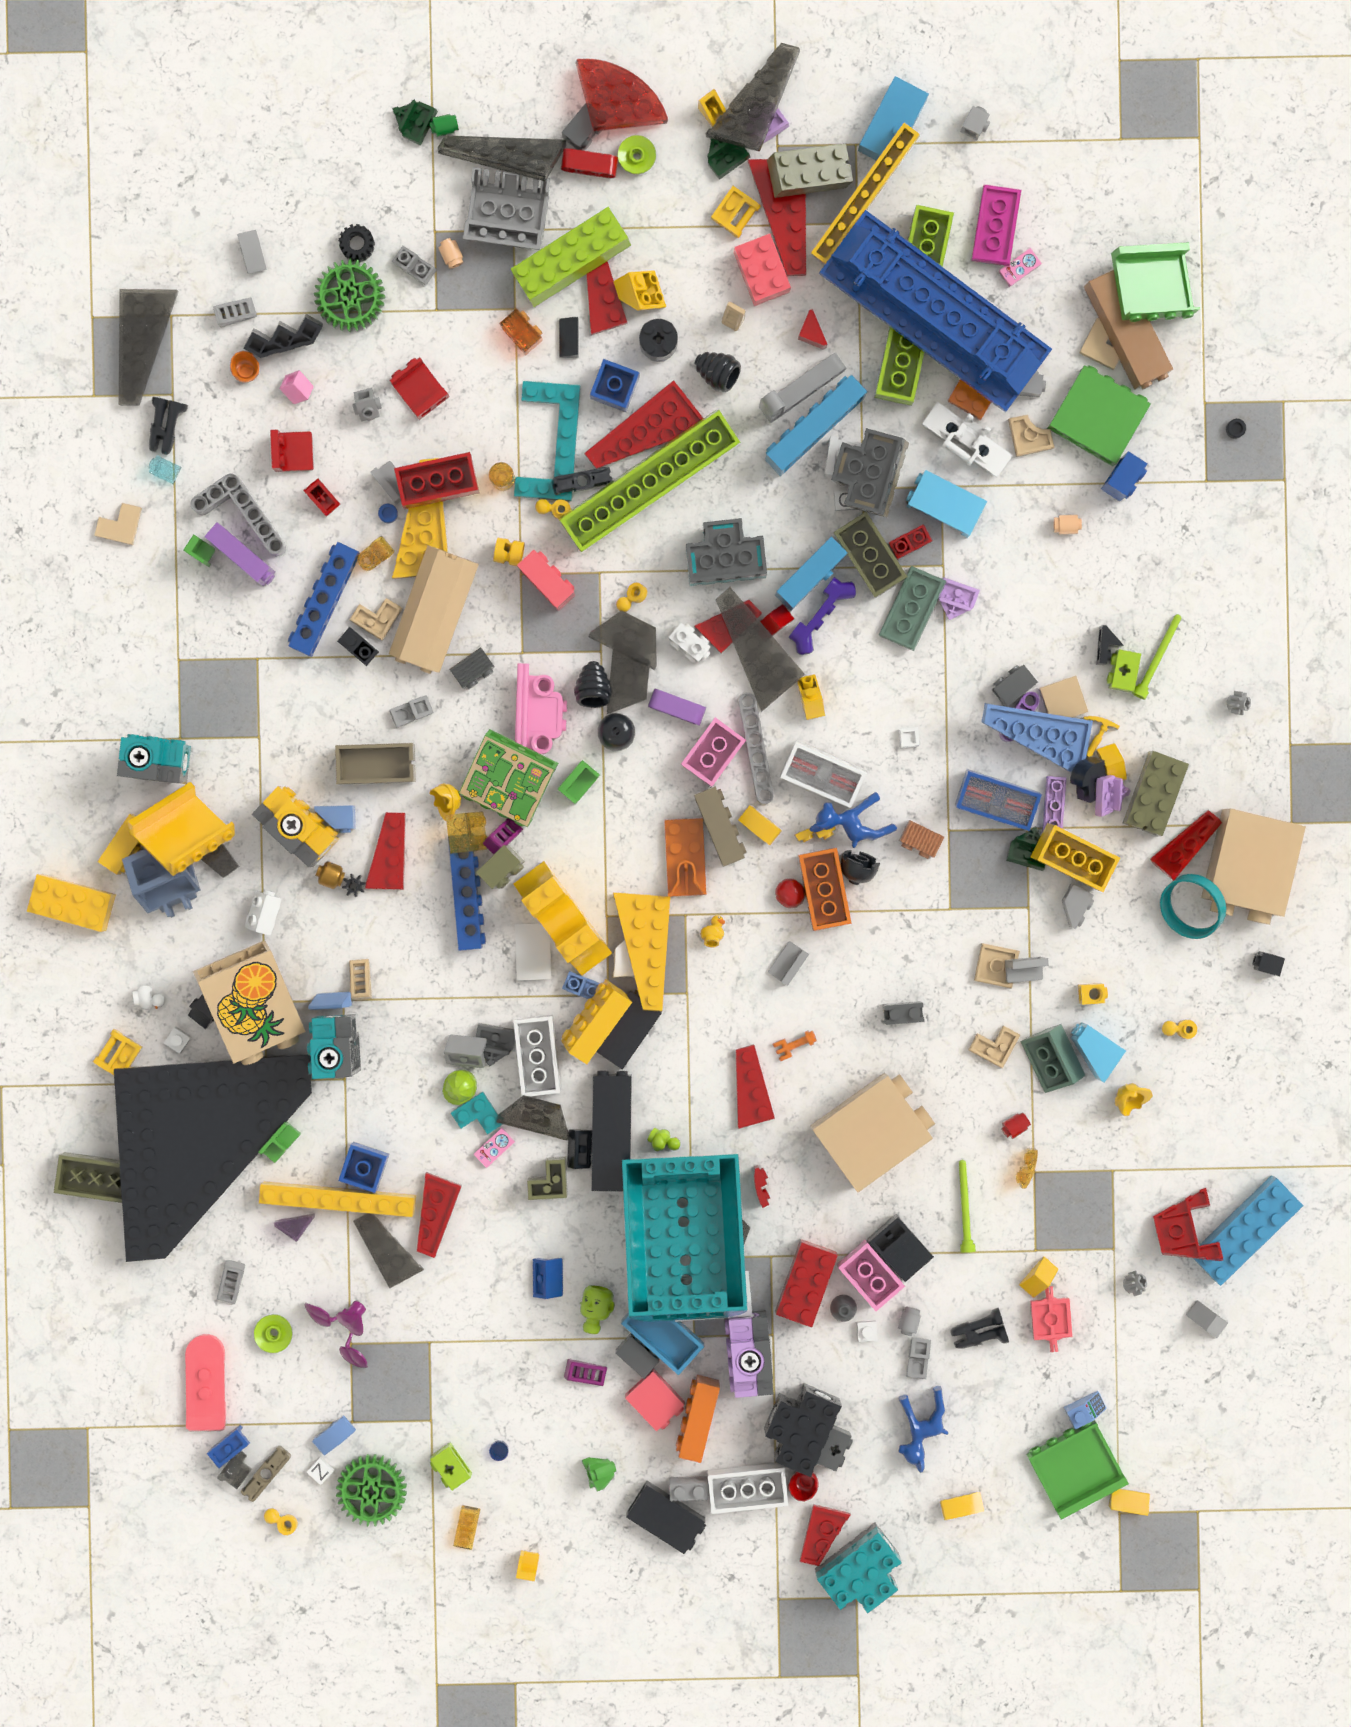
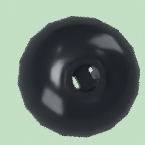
(622, 725)
(859, 867)

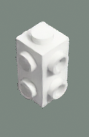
(694, 646)
(263, 912)

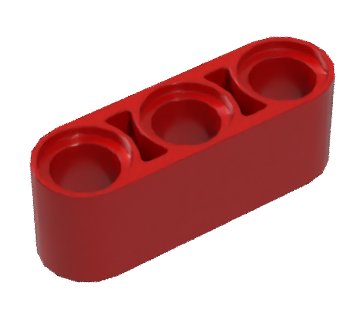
(589, 163)

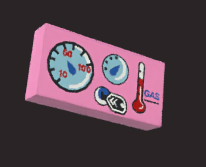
(1020, 267)
(494, 1147)

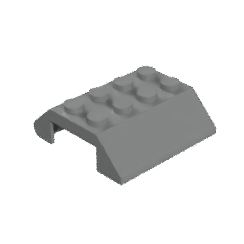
(506, 210)

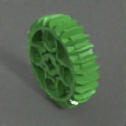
(343, 289)
(376, 1482)

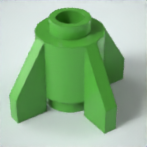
(599, 1472)

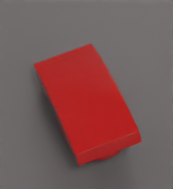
(910, 541)
(759, 1180)

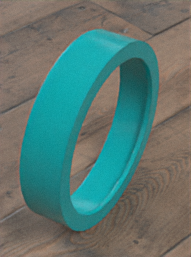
(1178, 925)

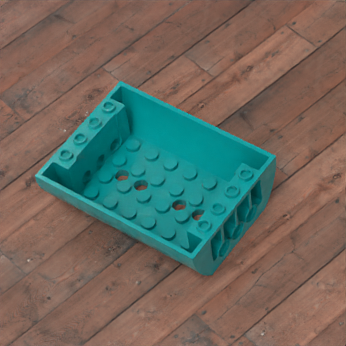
(710, 1239)

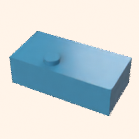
(899, 106)
(811, 573)

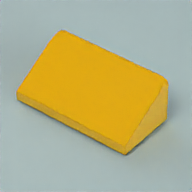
(1130, 1501)

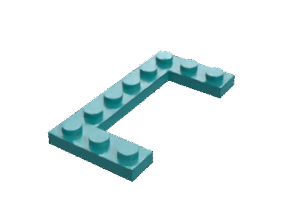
(568, 398)

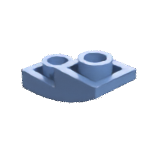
(580, 985)
(334, 1435)

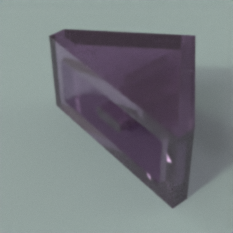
(294, 1226)

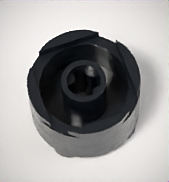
(649, 345)

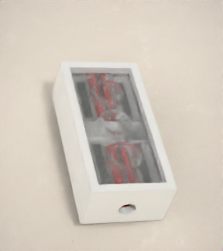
(823, 774)

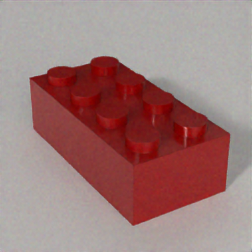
(436, 480)
(806, 1283)

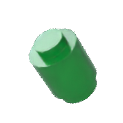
(444, 125)

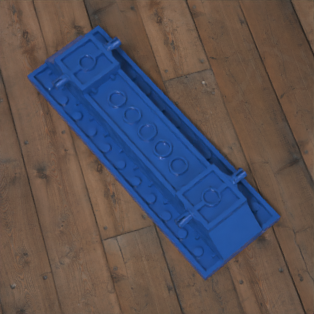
(935, 311)

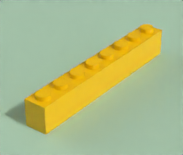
(866, 191)
(337, 1199)

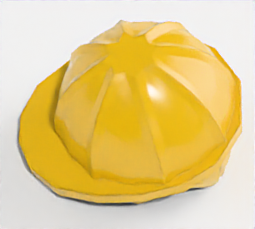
(446, 799)
(1131, 1097)

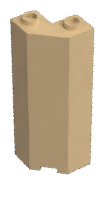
(433, 609)

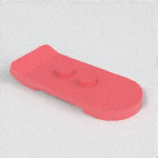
(205, 1384)

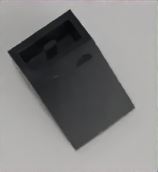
(900, 1248)

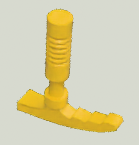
(1097, 739)

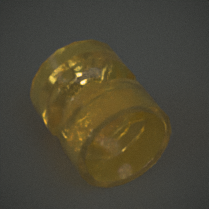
(501, 476)

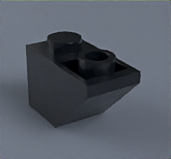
(358, 646)

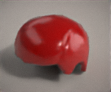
(790, 893)
(803, 1487)

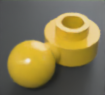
(543, 507)
(624, 603)
(1170, 1028)
(272, 1516)

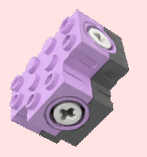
(749, 1355)

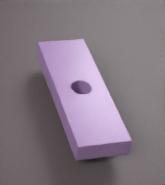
(1054, 792)

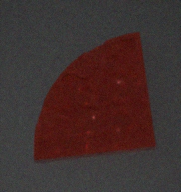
(617, 97)

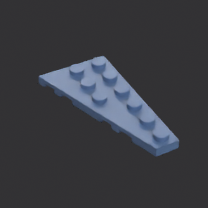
(1052, 736)

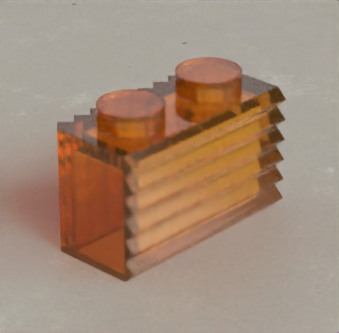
(521, 331)

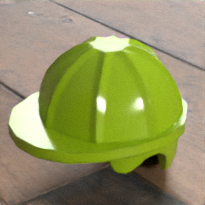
(459, 1087)

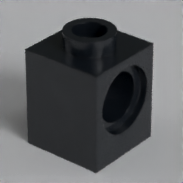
(1268, 963)

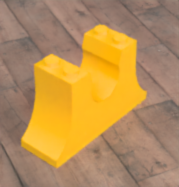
(562, 918)

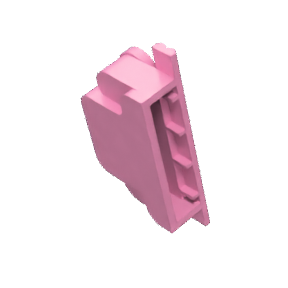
(538, 711)

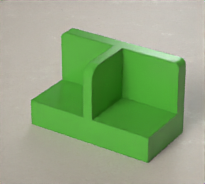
(199, 550)
(280, 1142)

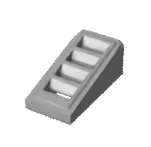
(237, 318)
(235, 1270)

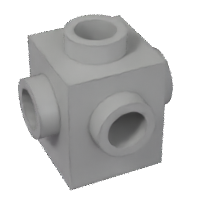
(366, 404)

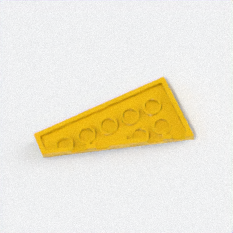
(422, 527)
(646, 932)

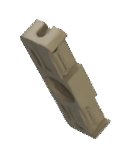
(258, 1483)

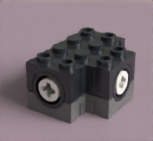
(802, 1427)

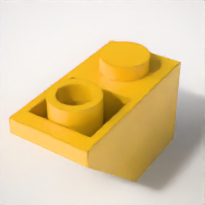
(811, 697)

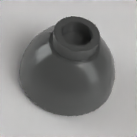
(843, 1308)

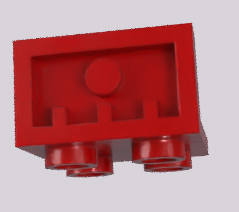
(291, 451)

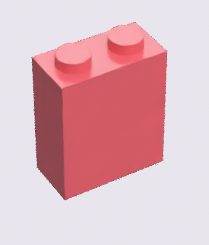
(655, 1400)

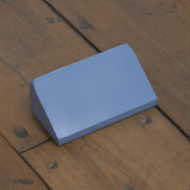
(331, 1001)

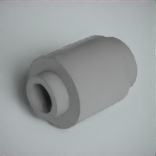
(909, 1321)

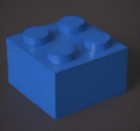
(614, 385)
(1124, 476)
(364, 1167)

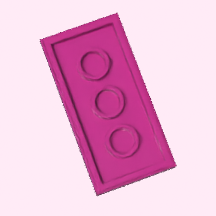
(996, 225)

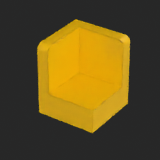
(527, 1565)

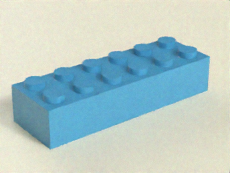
(816, 425)
(1250, 1228)

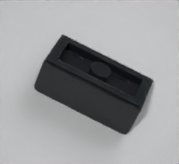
(569, 337)
(579, 1149)

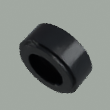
(1236, 428)

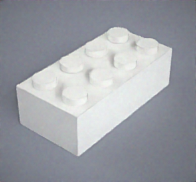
(537, 1055)
(747, 1488)

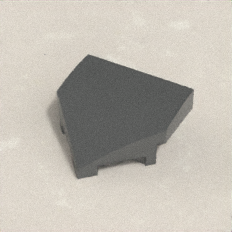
(499, 1042)

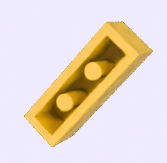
(121, 846)

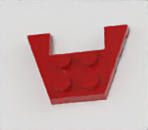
(1177, 1230)

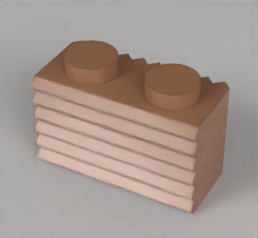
(921, 839)

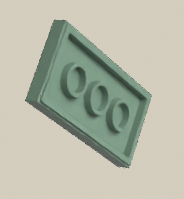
(912, 608)

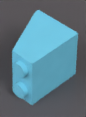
(1097, 1050)

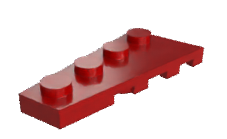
(604, 304)
(1185, 846)
(389, 856)
(752, 1094)
(437, 1207)

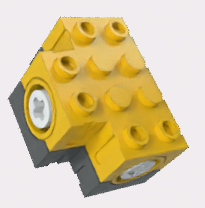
(295, 826)

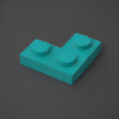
(480, 1109)

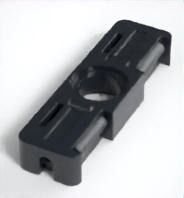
(569, 482)

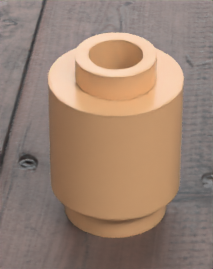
(451, 253)
(1067, 524)

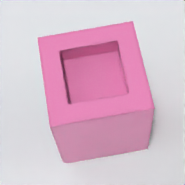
(296, 387)

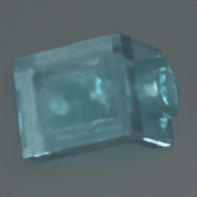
(164, 469)

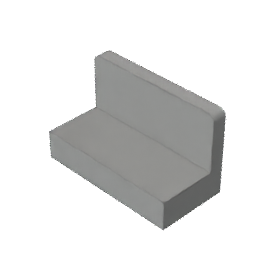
(387, 479)
(788, 963)
(1025, 969)
(465, 1051)

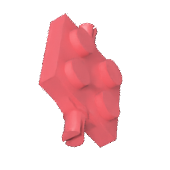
(1051, 1319)

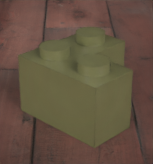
(551, 1186)

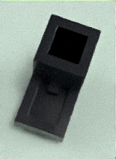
(1085, 775)

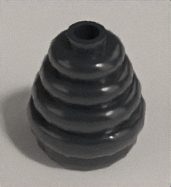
(718, 370)
(593, 686)

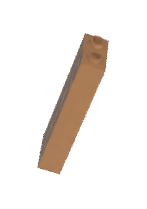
(1133, 341)

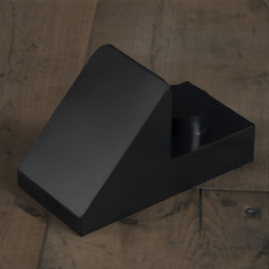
(1106, 639)

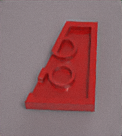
(716, 630)
(821, 1532)

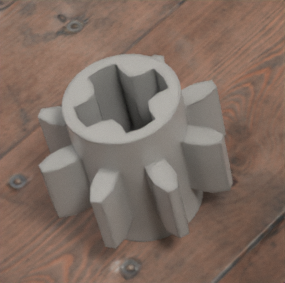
(1238, 703)
(1135, 1283)

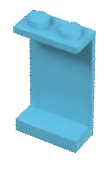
(946, 502)

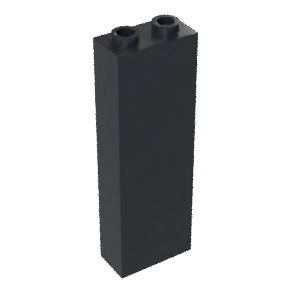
(610, 1129)

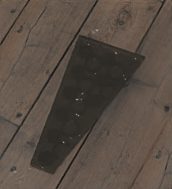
(754, 107)
(519, 156)
(141, 331)
(762, 657)

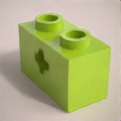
(1131, 662)
(449, 1456)

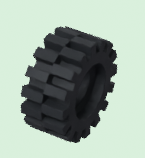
(354, 231)

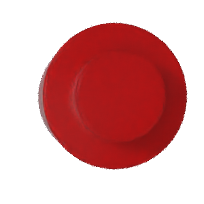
(1015, 1125)

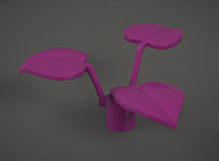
(349, 1318)

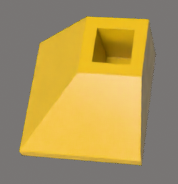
(640, 290)

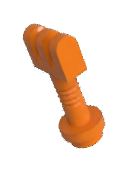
(808, 1038)

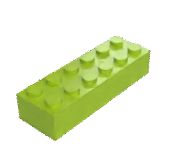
(571, 256)

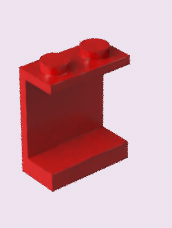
(419, 388)

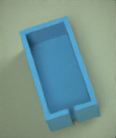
(667, 1340)

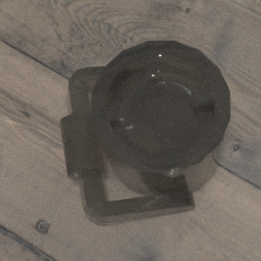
(235, 1471)

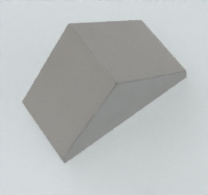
(1206, 1319)

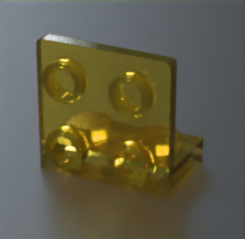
(466, 832)

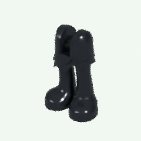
(157, 431)
(974, 1338)

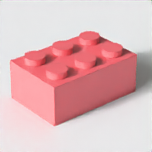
(762, 269)
(547, 579)

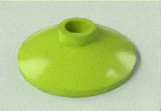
(636, 145)
(269, 1342)

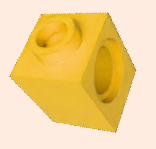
(1084, 989)

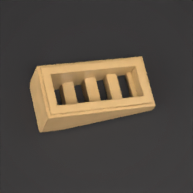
(733, 316)
(367, 979)

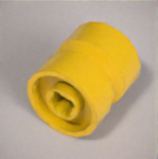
(504, 546)

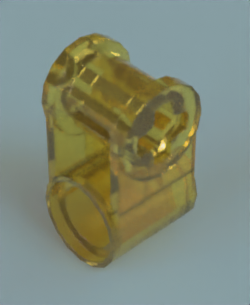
(377, 552)

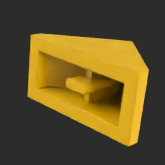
(711, 107)
(1113, 761)
(1039, 1277)

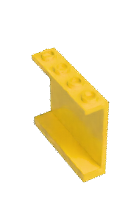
(180, 830)

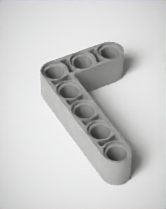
(777, 404)
(246, 508)

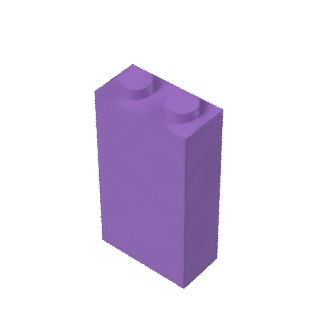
(240, 554)

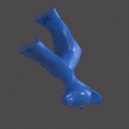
(828, 818)
(914, 1451)

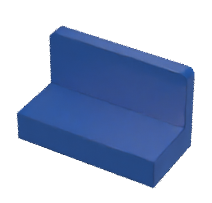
(547, 1278)
(228, 1447)

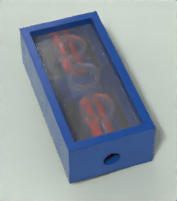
(998, 799)

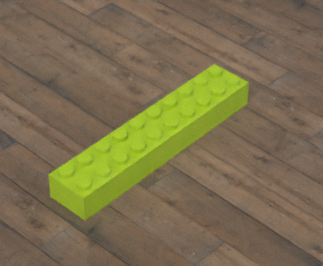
(901, 358)
(649, 480)

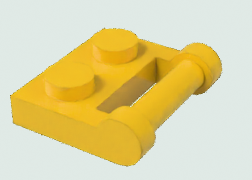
(730, 208)
(123, 1056)

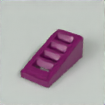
(493, 843)
(569, 1370)

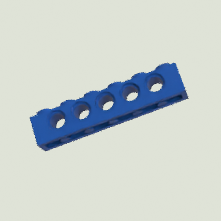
(325, 610)
(466, 941)

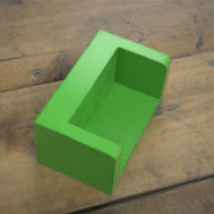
(579, 782)

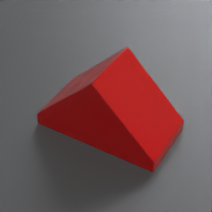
(811, 332)
(322, 497)
(777, 619)

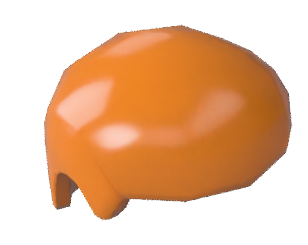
(244, 366)

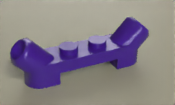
(834, 591)

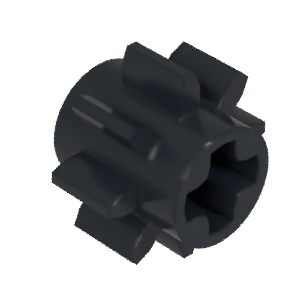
(358, 888)

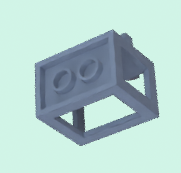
(156, 887)

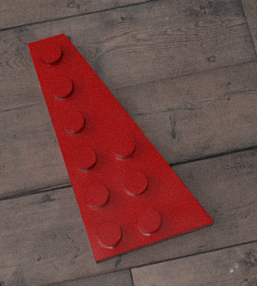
(786, 218)
(652, 424)

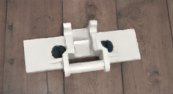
(969, 433)

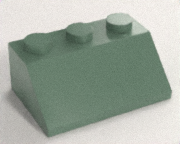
(1053, 1058)

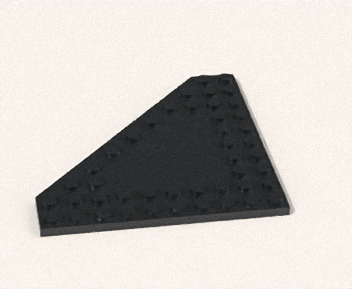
(191, 1135)

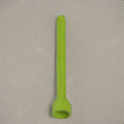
(1141, 690)
(967, 1244)

